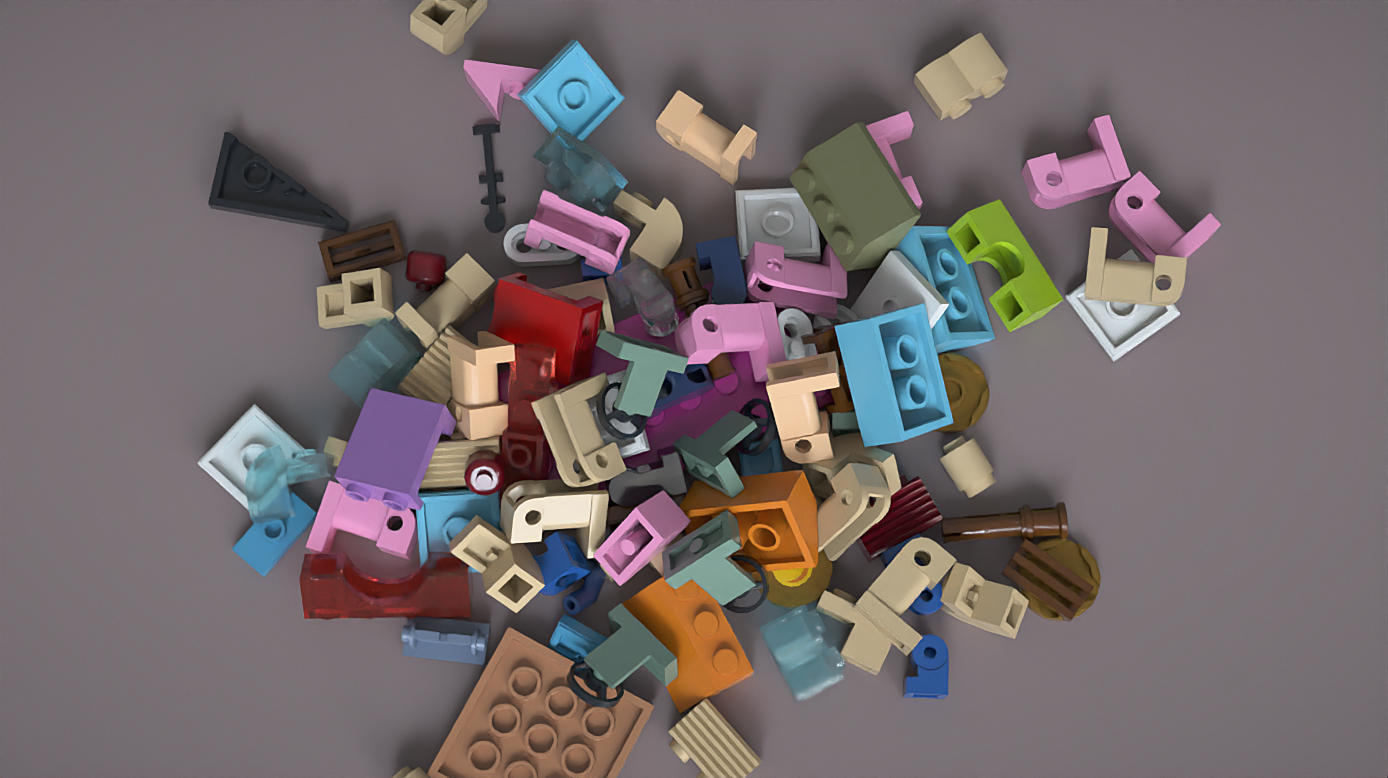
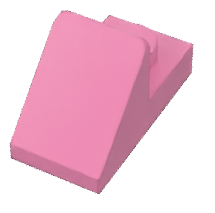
(494, 80)

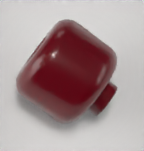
(425, 269)
(484, 472)

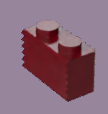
(909, 513)

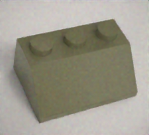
(855, 198)

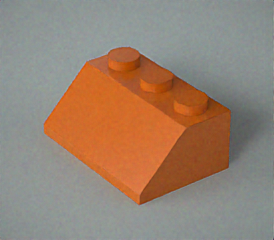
(773, 516)
(697, 634)

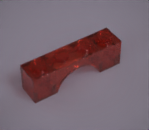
(339, 589)

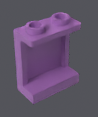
(392, 448)

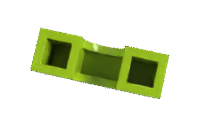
(994, 237)

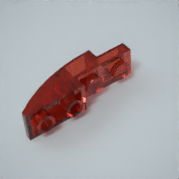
(523, 440)

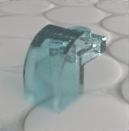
(270, 479)

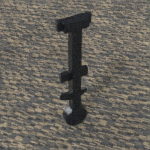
(494, 220)

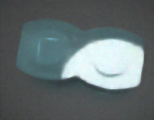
(376, 362)
(802, 653)

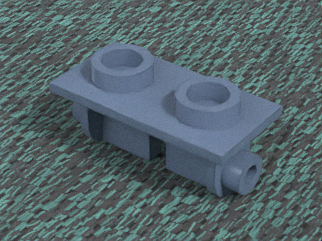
(446, 639)

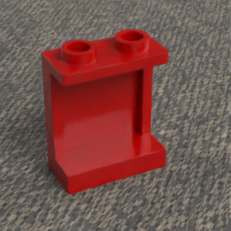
(548, 319)

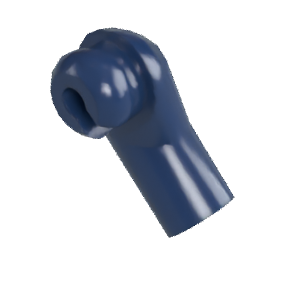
(588, 592)

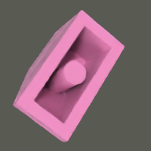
(641, 537)

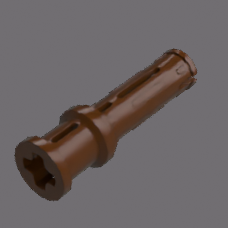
(689, 297)
(1025, 524)

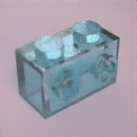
(580, 169)

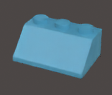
(939, 261)
(894, 375)

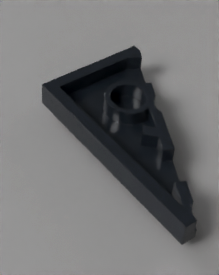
(256, 188)

